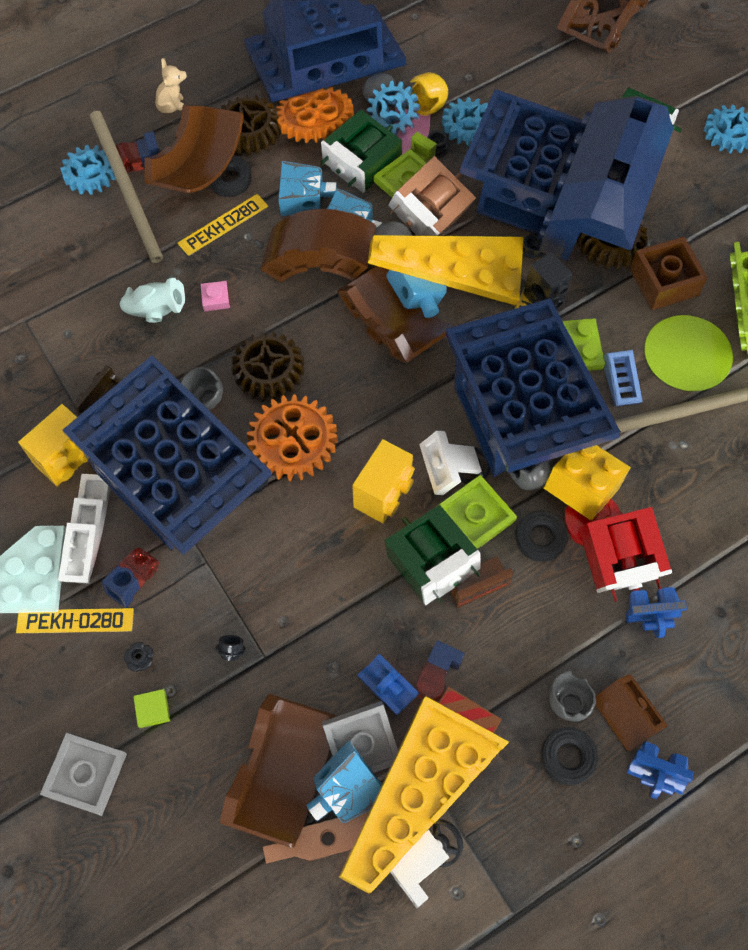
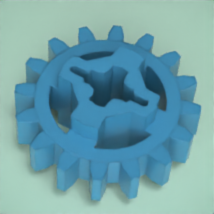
(398, 100)
(467, 119)
(728, 128)
(88, 169)

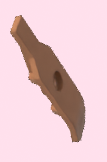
(310, 840)

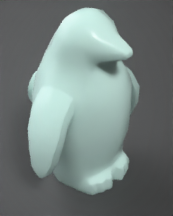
(154, 300)

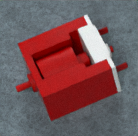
(622, 539)

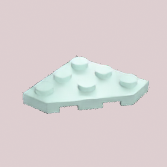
(32, 571)

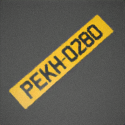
(222, 224)
(76, 621)

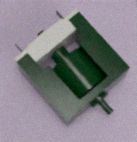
(360, 150)
(436, 547)

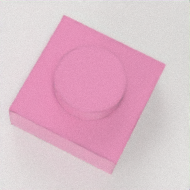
(215, 296)

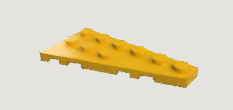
(466, 263)
(426, 777)

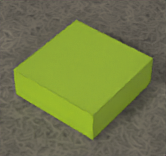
(423, 147)
(151, 708)

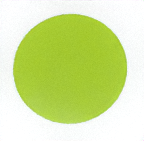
(688, 353)

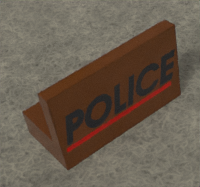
(492, 578)

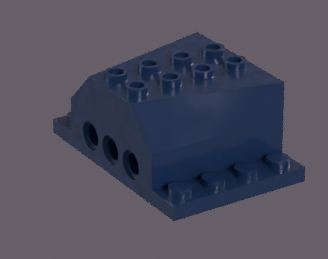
(320, 45)
(521, 159)
(527, 388)
(166, 455)

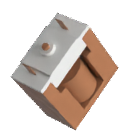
(431, 200)

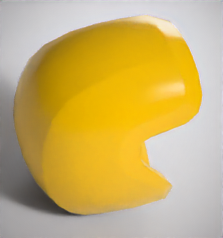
(431, 92)

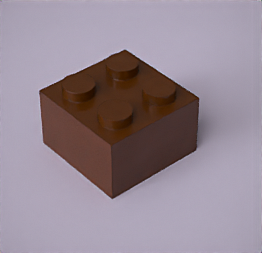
(668, 273)

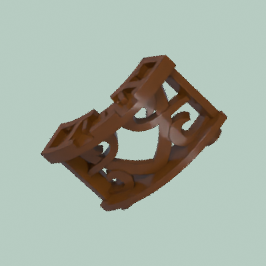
(578, 17)

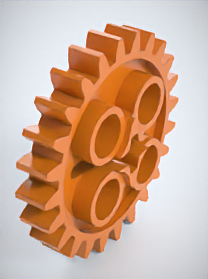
(314, 114)
(311, 422)

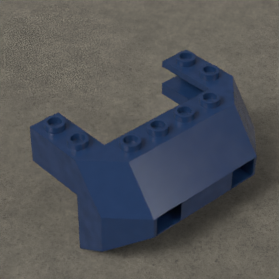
(591, 203)

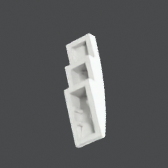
(85, 530)

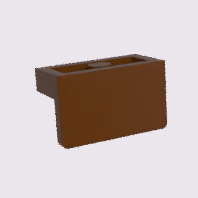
(629, 712)

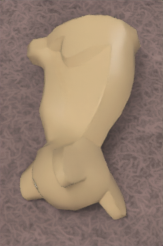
(168, 91)

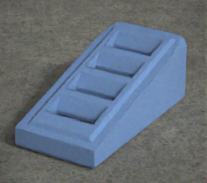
(629, 368)

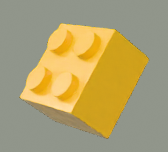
(51, 449)
(587, 479)
(383, 481)

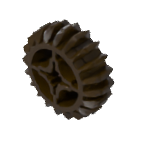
(258, 125)
(611, 254)
(284, 360)

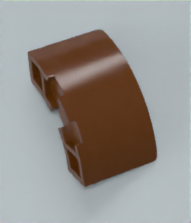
(201, 150)
(319, 239)
(389, 322)
(277, 781)

